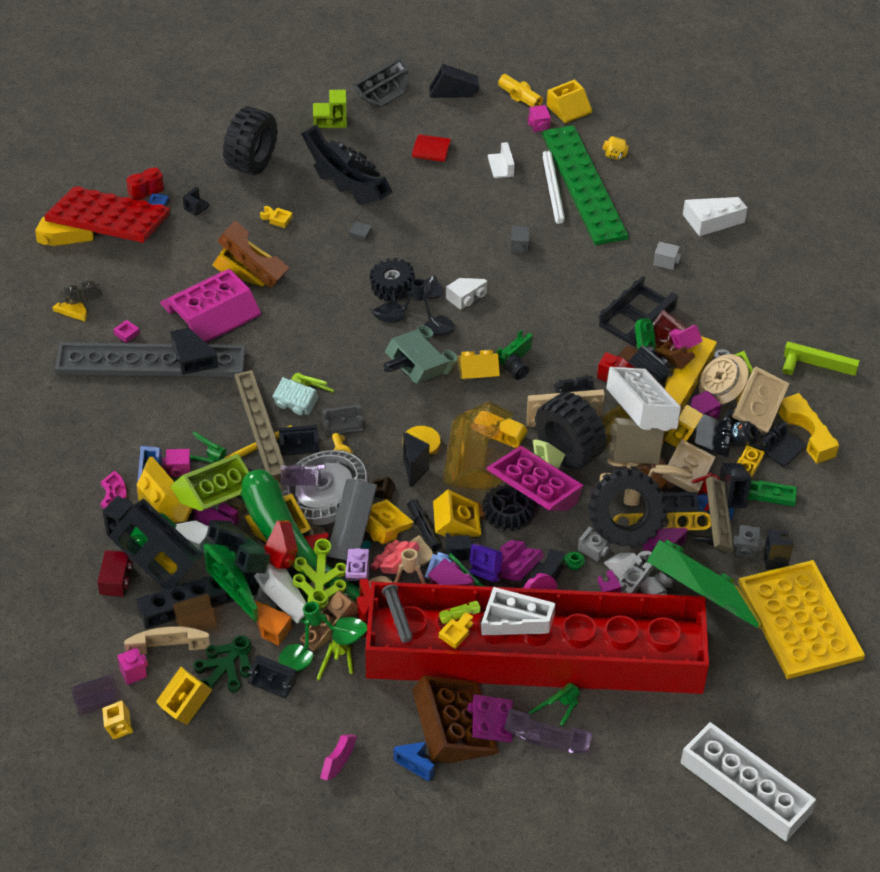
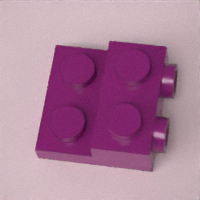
(518, 560)

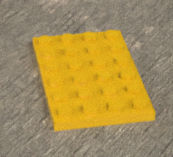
(801, 619)

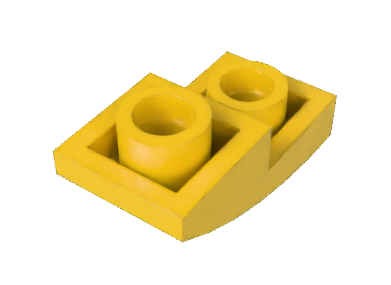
(751, 459)

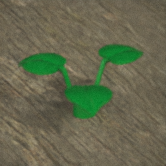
(345, 632)

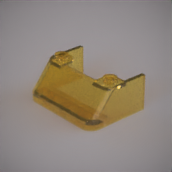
(469, 445)

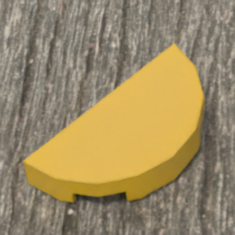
(75, 311)

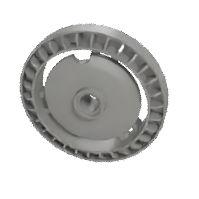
(324, 499)

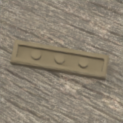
(719, 514)

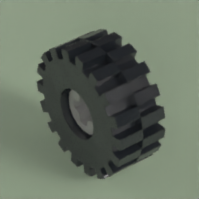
(389, 288)

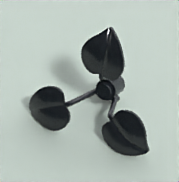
(421, 290)

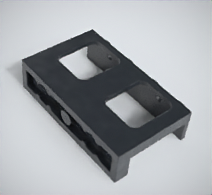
(622, 306)
(160, 538)

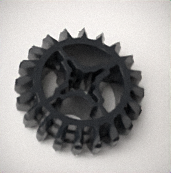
(512, 507)

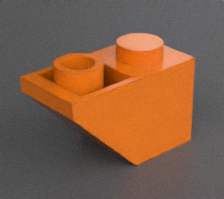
(273, 623)

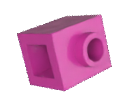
(539, 118)
(177, 462)
(132, 666)

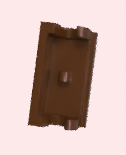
(677, 357)

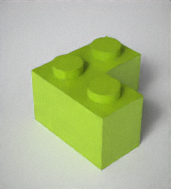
(332, 113)

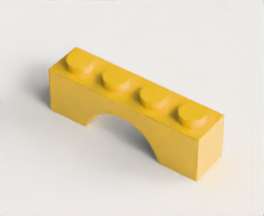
(797, 412)

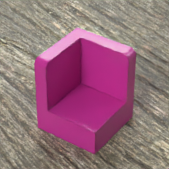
(687, 337)

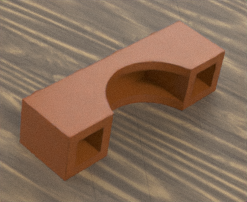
(236, 242)

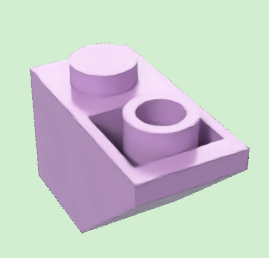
(357, 564)

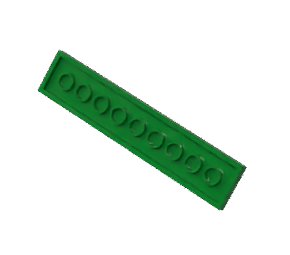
(584, 185)

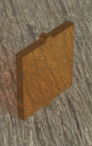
(195, 613)

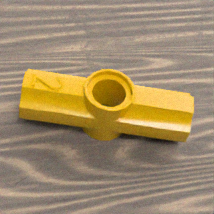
(520, 91)

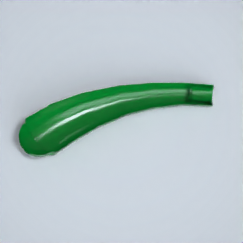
(267, 506)

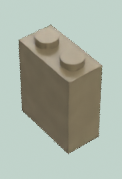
(633, 443)

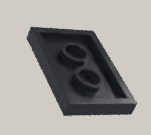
(354, 159)

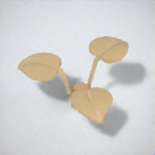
(631, 496)
(410, 561)

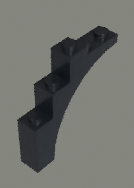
(329, 164)

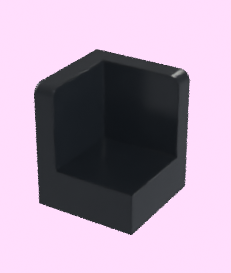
(193, 202)

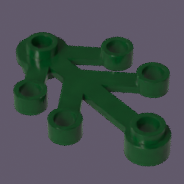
(226, 663)

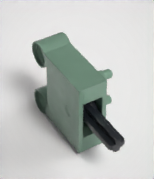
(417, 356)

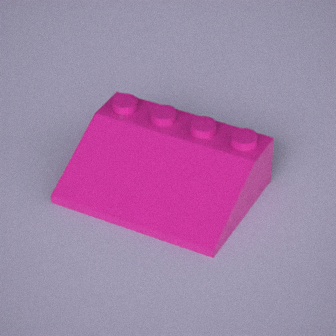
(537, 479)

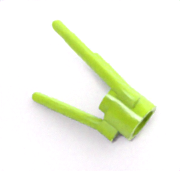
(307, 381)
(338, 650)

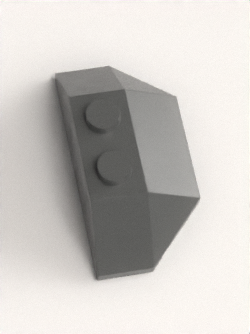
(384, 83)

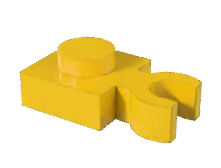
(278, 217)

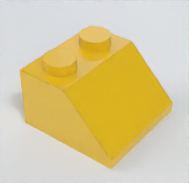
(452, 515)

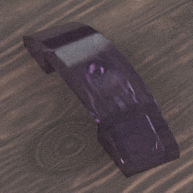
(546, 735)

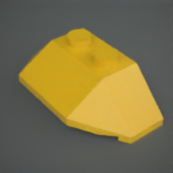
(156, 489)

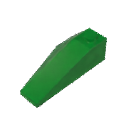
(221, 567)

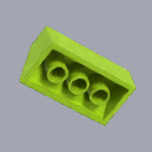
(211, 483)

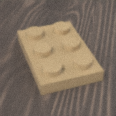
(761, 399)
(693, 461)

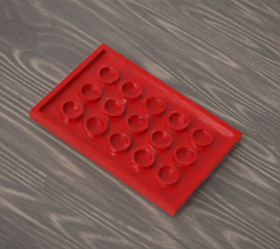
(108, 214)

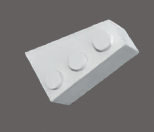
(714, 213)
(516, 614)

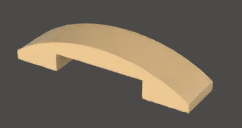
(168, 636)

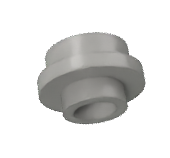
(665, 579)

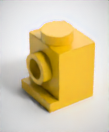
(117, 720)

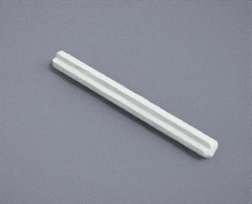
(553, 187)

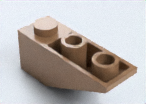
(337, 608)

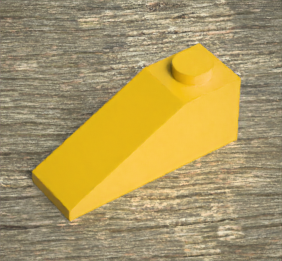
(57, 234)

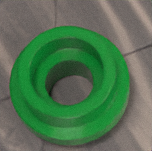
(574, 564)

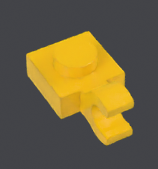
(455, 631)

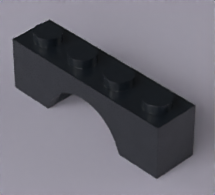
(250, 555)

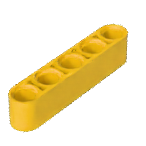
(691, 519)

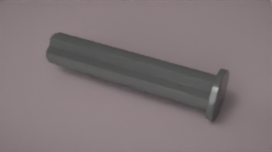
(397, 612)

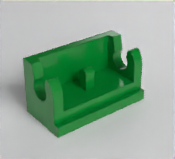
(519, 347)

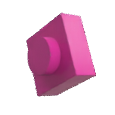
(126, 331)

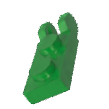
(772, 493)

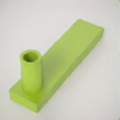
(796, 352)

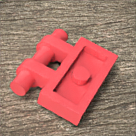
(391, 557)

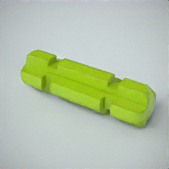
(457, 612)

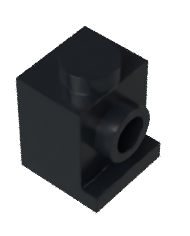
(459, 546)

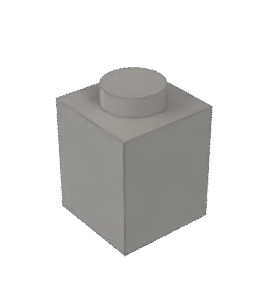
(666, 255)

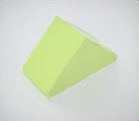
(548, 453)

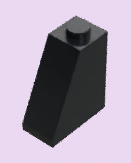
(453, 83)
(192, 352)
(737, 484)

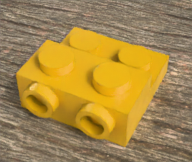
(387, 522)

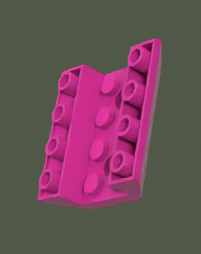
(216, 309)

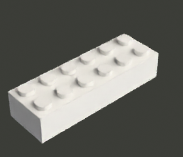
(643, 398)
(748, 781)

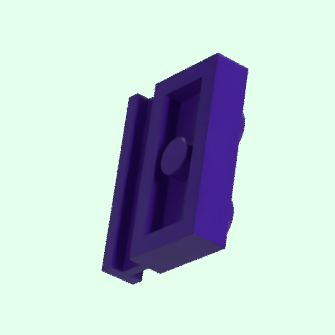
(485, 562)

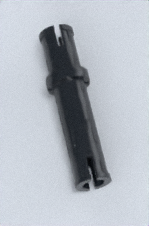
(421, 519)

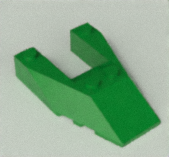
(719, 589)

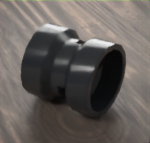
(516, 367)

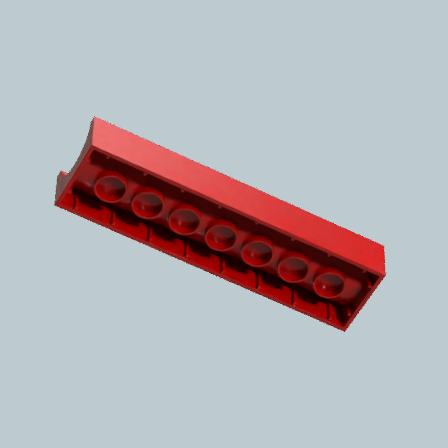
(592, 642)

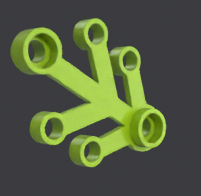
(319, 577)

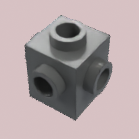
(747, 541)

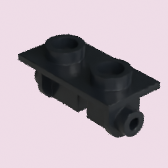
(569, 385)

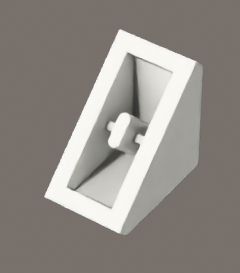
(620, 563)

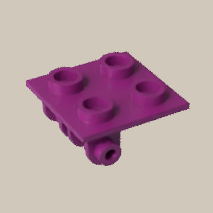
(490, 718)

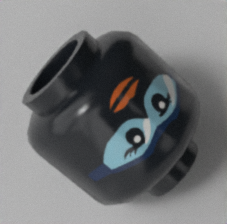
(743, 433)

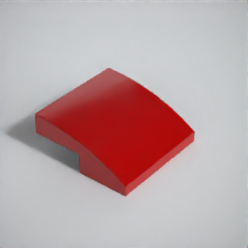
(431, 148)
(363, 602)

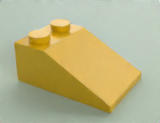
(227, 261)

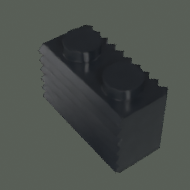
(647, 359)

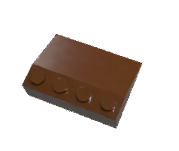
(446, 719)

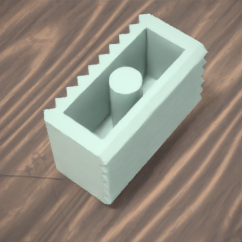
(295, 396)

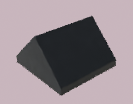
(415, 458)

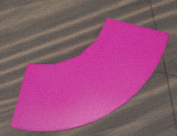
(113, 486)
(337, 759)

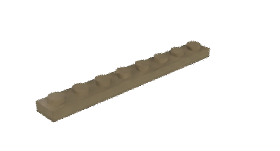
(259, 423)

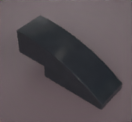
(552, 566)

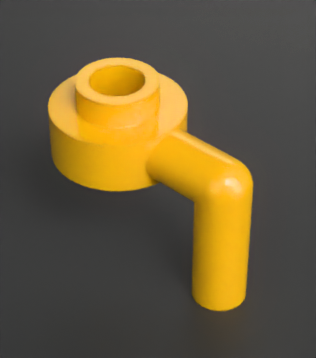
(338, 439)

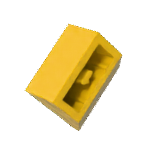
(568, 101)
(478, 365)
(183, 696)

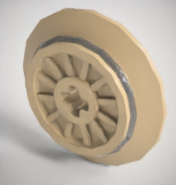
(734, 378)

